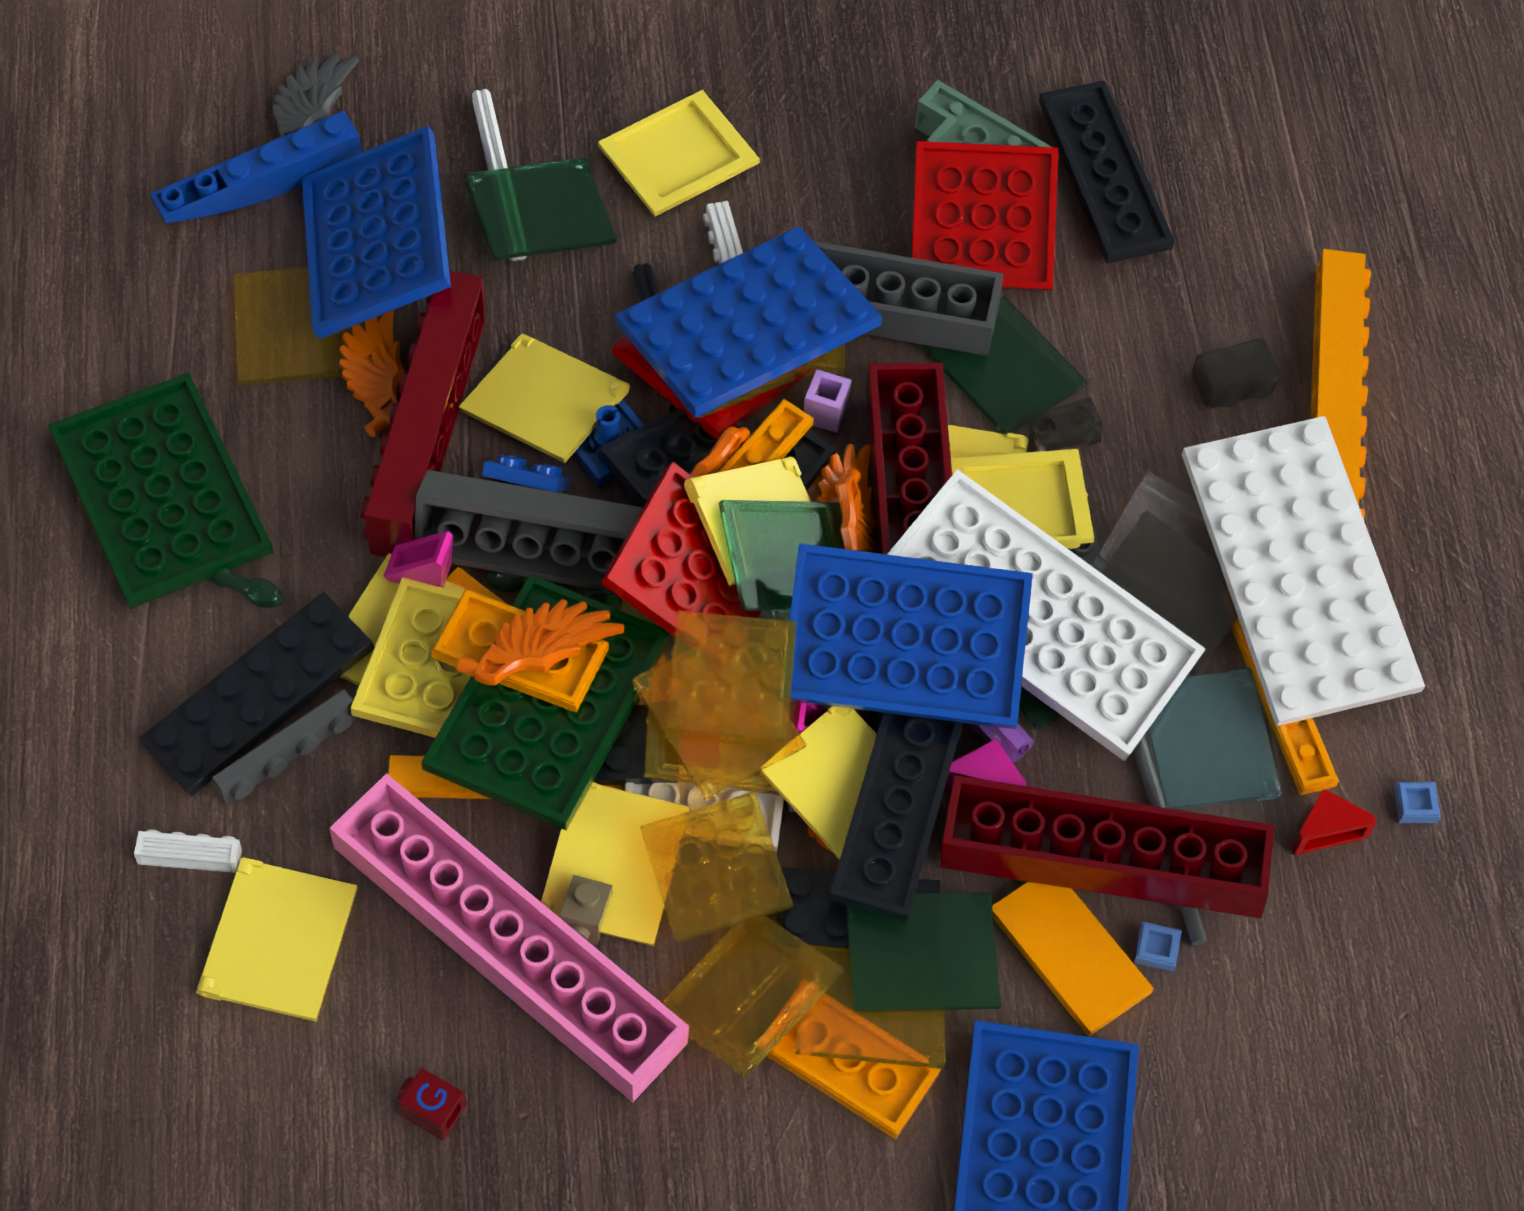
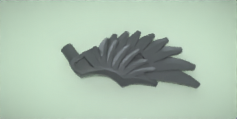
(311, 94)

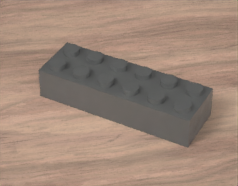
(924, 298)
(523, 528)

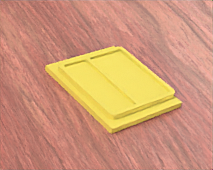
(678, 152)
(1040, 487)

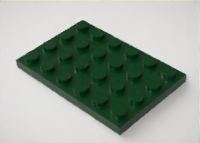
(160, 490)
(533, 750)

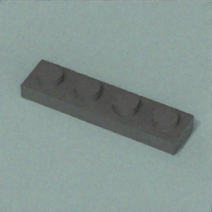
(276, 753)

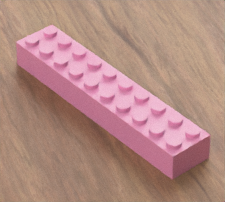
(510, 937)

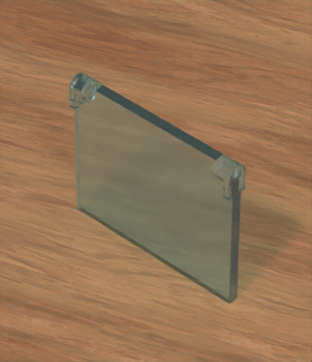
(1214, 743)

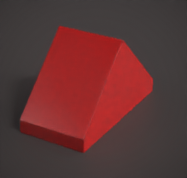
(1333, 823)

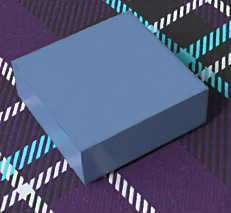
(1417, 802)
(1157, 946)

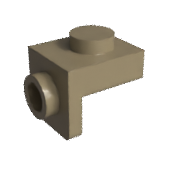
(586, 907)

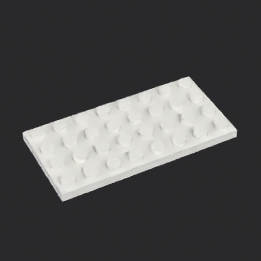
(1302, 571)
(1088, 641)

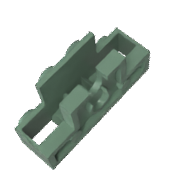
(958, 119)

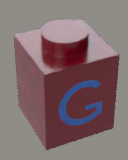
(430, 1103)

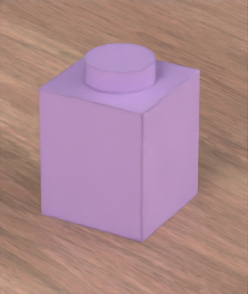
(827, 400)

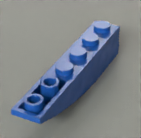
(260, 172)

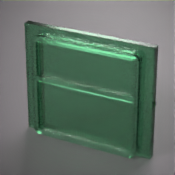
(765, 545)

